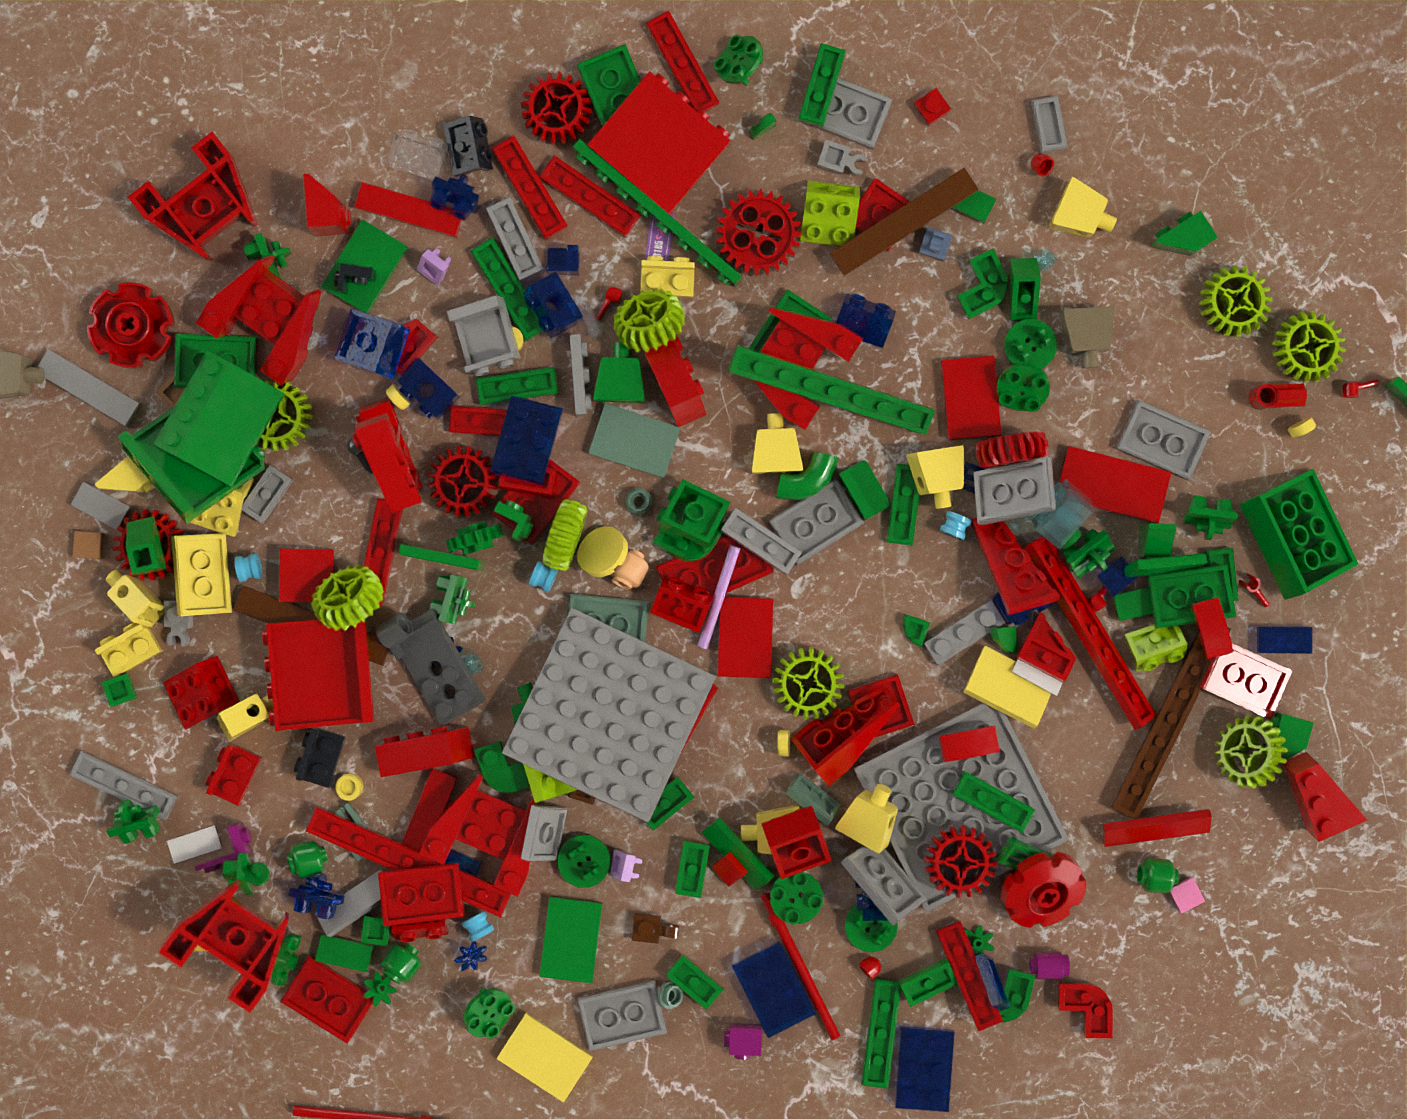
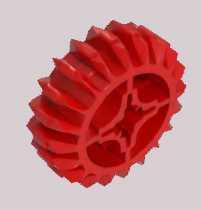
(566, 103)
(1011, 449)
(461, 493)
(167, 528)
(983, 863)

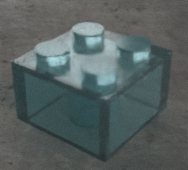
(1071, 512)

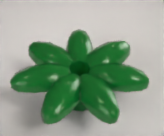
(978, 936)
(376, 992)

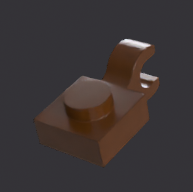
(649, 928)

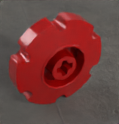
(112, 334)
(1043, 889)

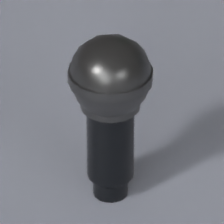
(359, 453)

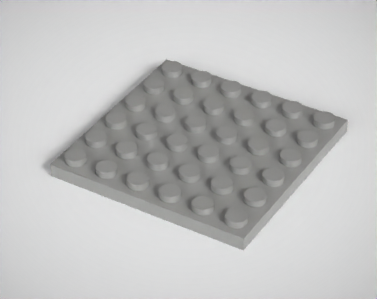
(609, 715)
(923, 790)

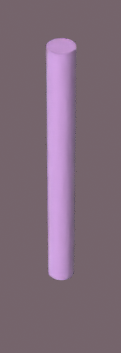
(718, 596)

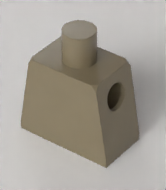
(1088, 332)
(17, 375)

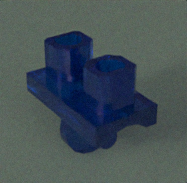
(456, 193)
(326, 900)

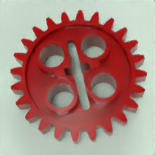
(766, 209)

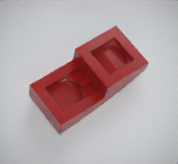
(1213, 628)
(969, 743)

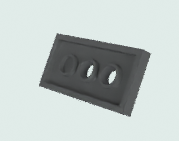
(421, 644)

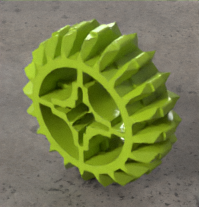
(1244, 307)
(649, 320)
(1308, 337)
(297, 423)
(564, 535)
(347, 597)
(787, 674)
(1246, 730)

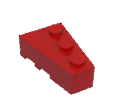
(676, 383)
(424, 751)
(1319, 799)

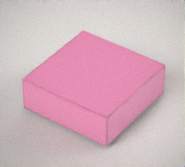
(1186, 895)

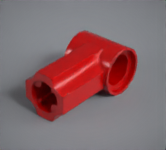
(1279, 396)

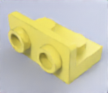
(669, 275)
(129, 649)

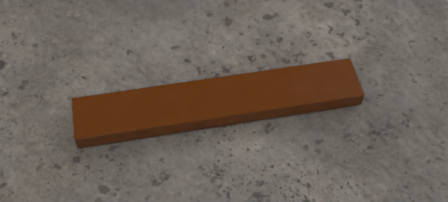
(904, 222)
(270, 610)

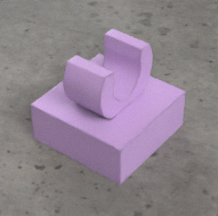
(433, 266)
(622, 865)

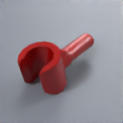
(613, 294)
(1351, 389)
(1253, 586)
(1096, 601)

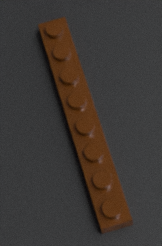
(1163, 732)

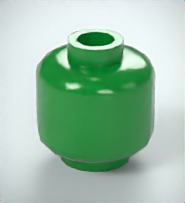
(306, 859)
(1157, 875)
(401, 963)

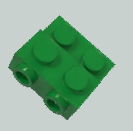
(692, 513)

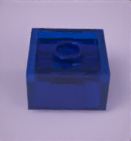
(371, 344)

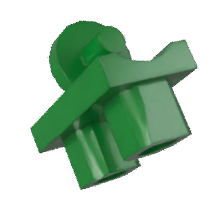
(261, 248)
(1207, 519)
(1091, 555)
(455, 599)
(132, 818)
(246, 872)

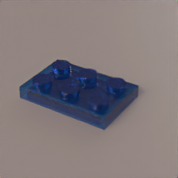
(526, 440)
(773, 989)
(924, 1068)

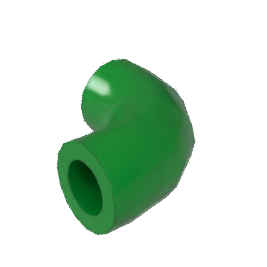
(809, 481)

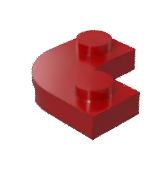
(1094, 1003)

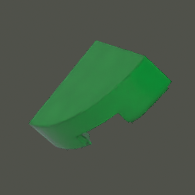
(766, 124)
(915, 629)
(1005, 638)

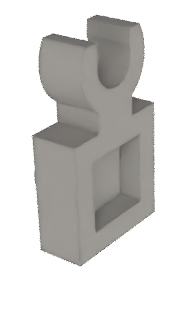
(836, 158)
(177, 624)

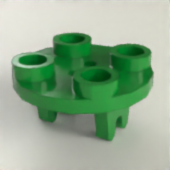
(739, 59)
(1040, 338)
(1035, 390)
(576, 851)
(804, 907)
(875, 940)
(286, 959)
(488, 1012)

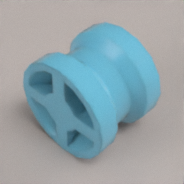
(955, 525)
(248, 567)
(543, 577)
(477, 926)

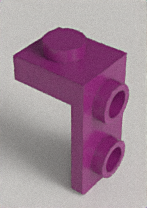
(240, 839)

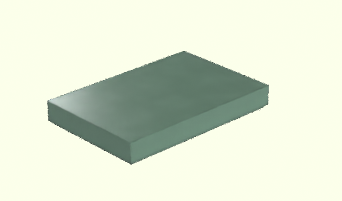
(634, 440)
(621, 614)

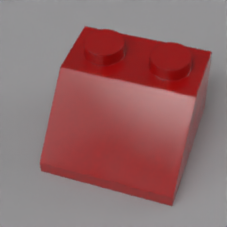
(324, 210)
(796, 842)

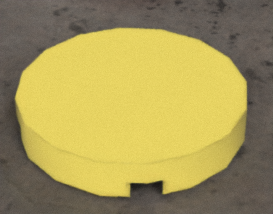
(602, 551)

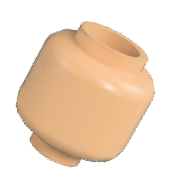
(631, 571)

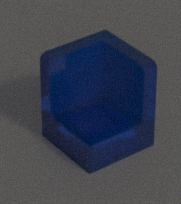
(563, 260)
(1114, 576)

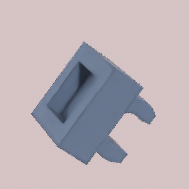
(935, 244)

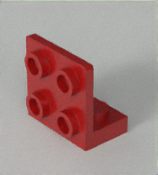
(201, 691)

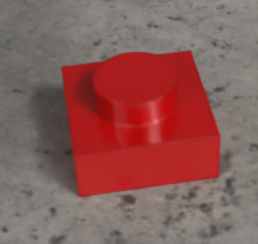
(932, 106)

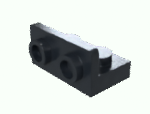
(468, 145)
(319, 757)

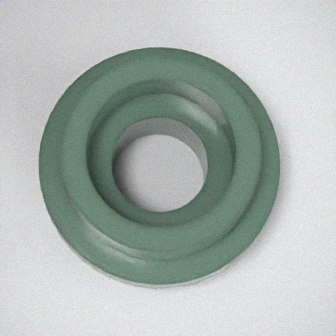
(638, 492)
(670, 995)

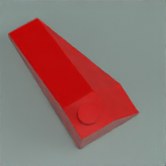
(840, 739)

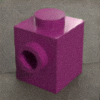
(744, 1040)

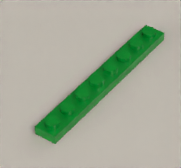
(647, 207)
(830, 389)

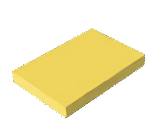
(201, 574)
(1004, 690)
(544, 1057)

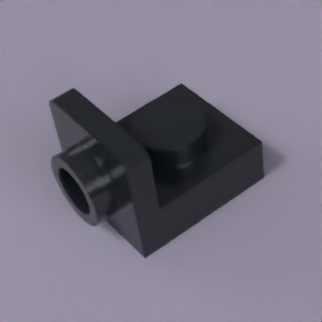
(359, 274)

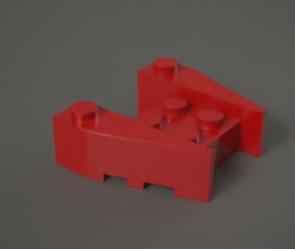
(204, 204)
(269, 309)
(803, 341)
(388, 454)
(487, 825)
(233, 936)

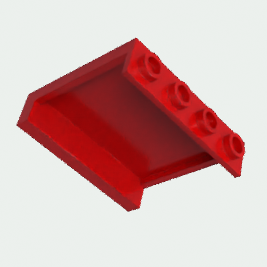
(660, 142)
(317, 675)

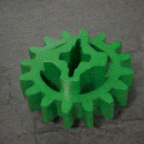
(474, 538)

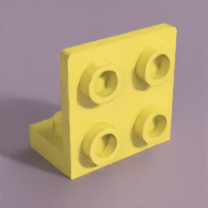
(226, 513)

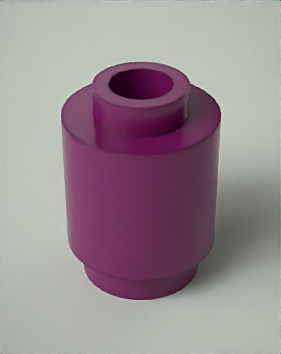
(1049, 965)

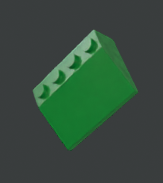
(219, 419)
(1299, 534)

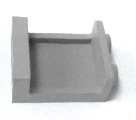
(485, 335)

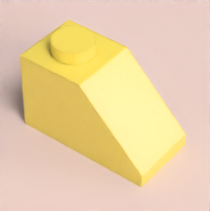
(125, 477)

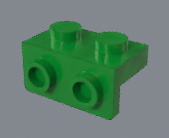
(514, 512)

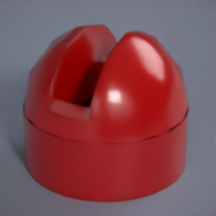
(1042, 164)
(870, 966)

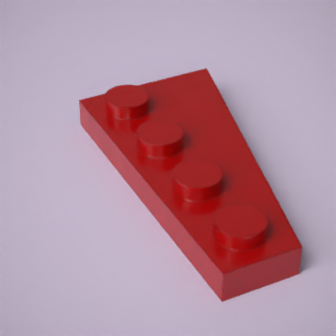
(1013, 572)

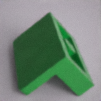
(864, 490)

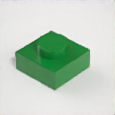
(119, 690)
(374, 931)

